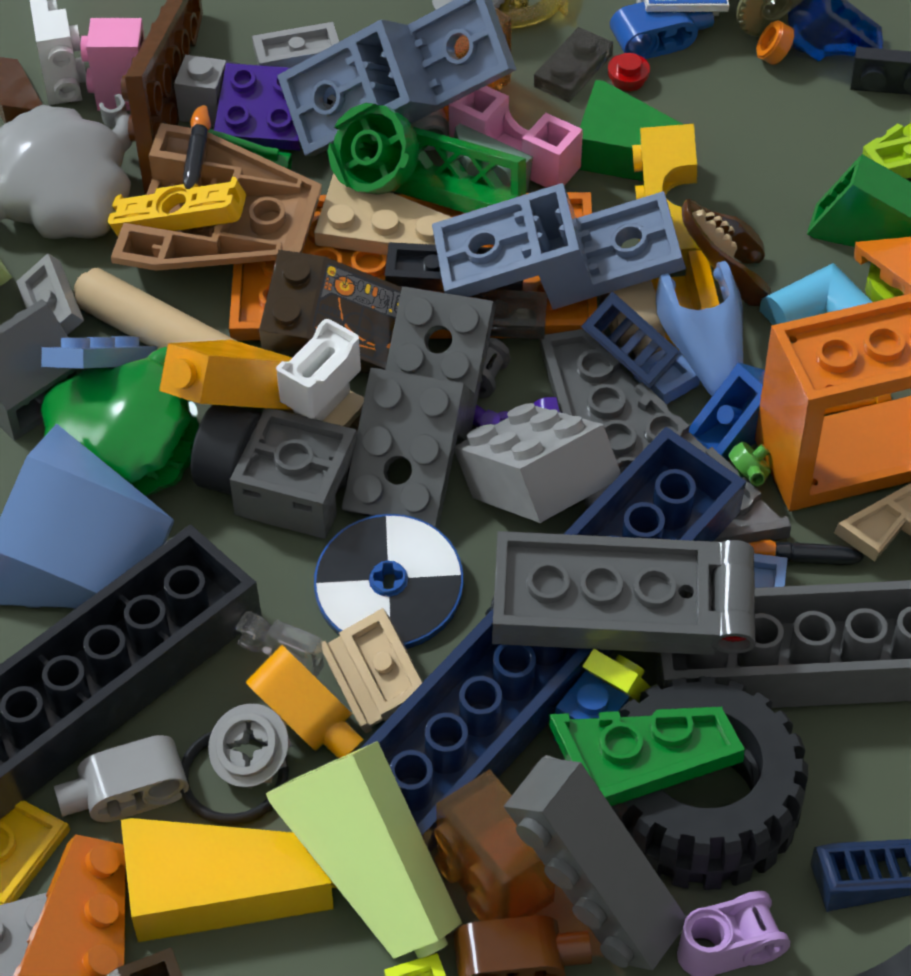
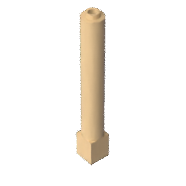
(159, 324)

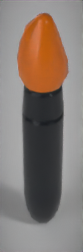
(195, 154)
(809, 552)

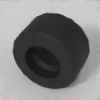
(220, 444)

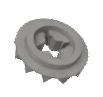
(235, 729)

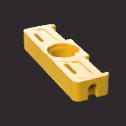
(202, 207)

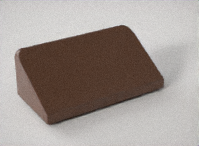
(15, 90)

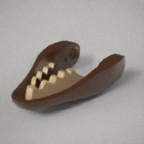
(726, 238)

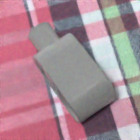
(125, 780)

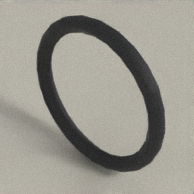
(217, 817)

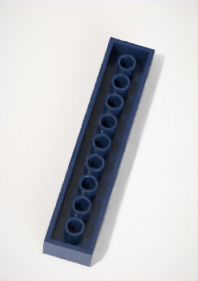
(498, 697)

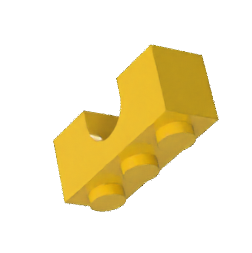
(667, 161)

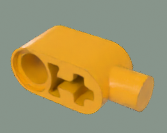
(304, 703)

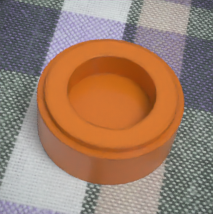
(775, 42)

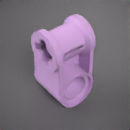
(738, 928)

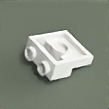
(56, 49)

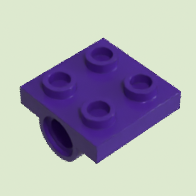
(255, 107)

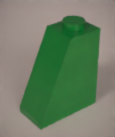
(612, 127)
(863, 206)

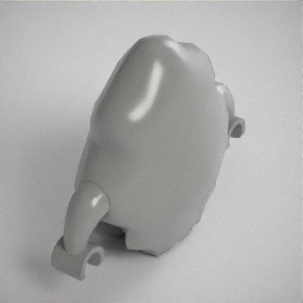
(64, 169)

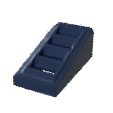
(605, 315)
(841, 894)

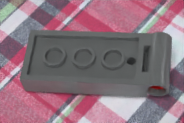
(624, 593)

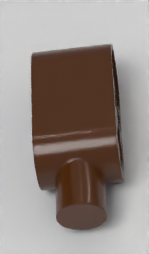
(519, 947)

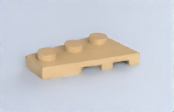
(372, 221)

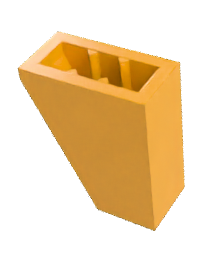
(223, 374)

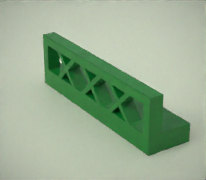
(450, 182)

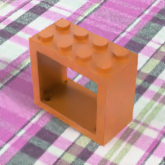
(830, 364)

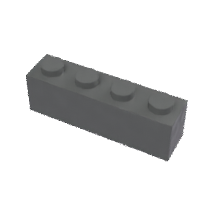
(596, 863)

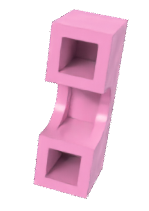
(551, 141)

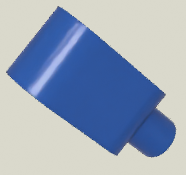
(656, 32)

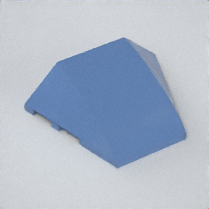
(72, 526)

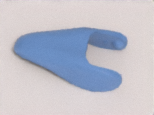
(705, 337)

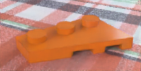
(83, 914)

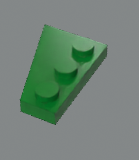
(648, 752)

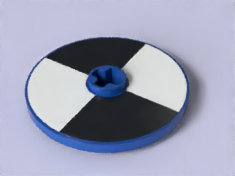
(424, 571)

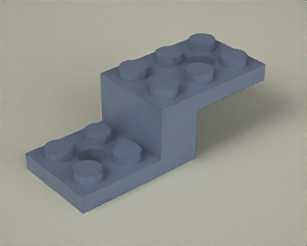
(399, 68)
(569, 253)

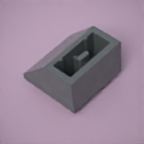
(21, 375)

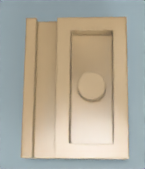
(372, 668)

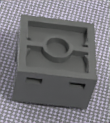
(293, 472)

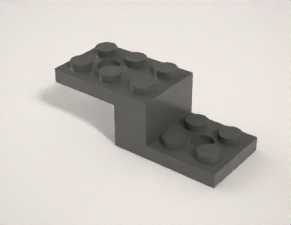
(419, 405)

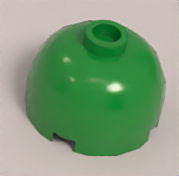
(373, 149)

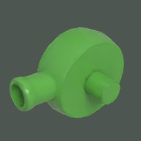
(750, 462)

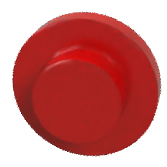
(628, 71)

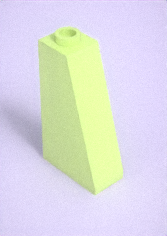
(371, 849)

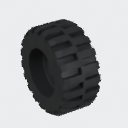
(730, 839)

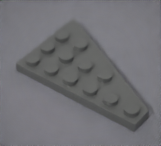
(598, 390)

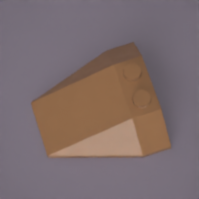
(273, 217)

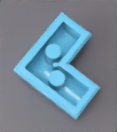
(813, 295)

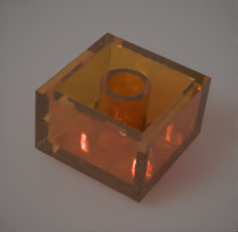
(486, 855)

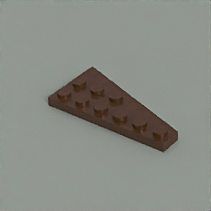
(153, 73)

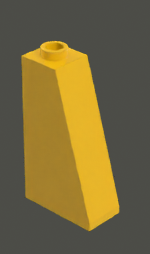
(216, 877)

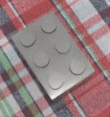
(537, 461)

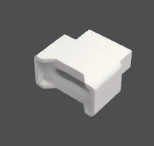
(320, 371)

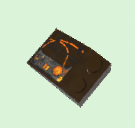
(317, 288)

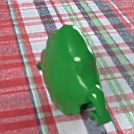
(128, 421)

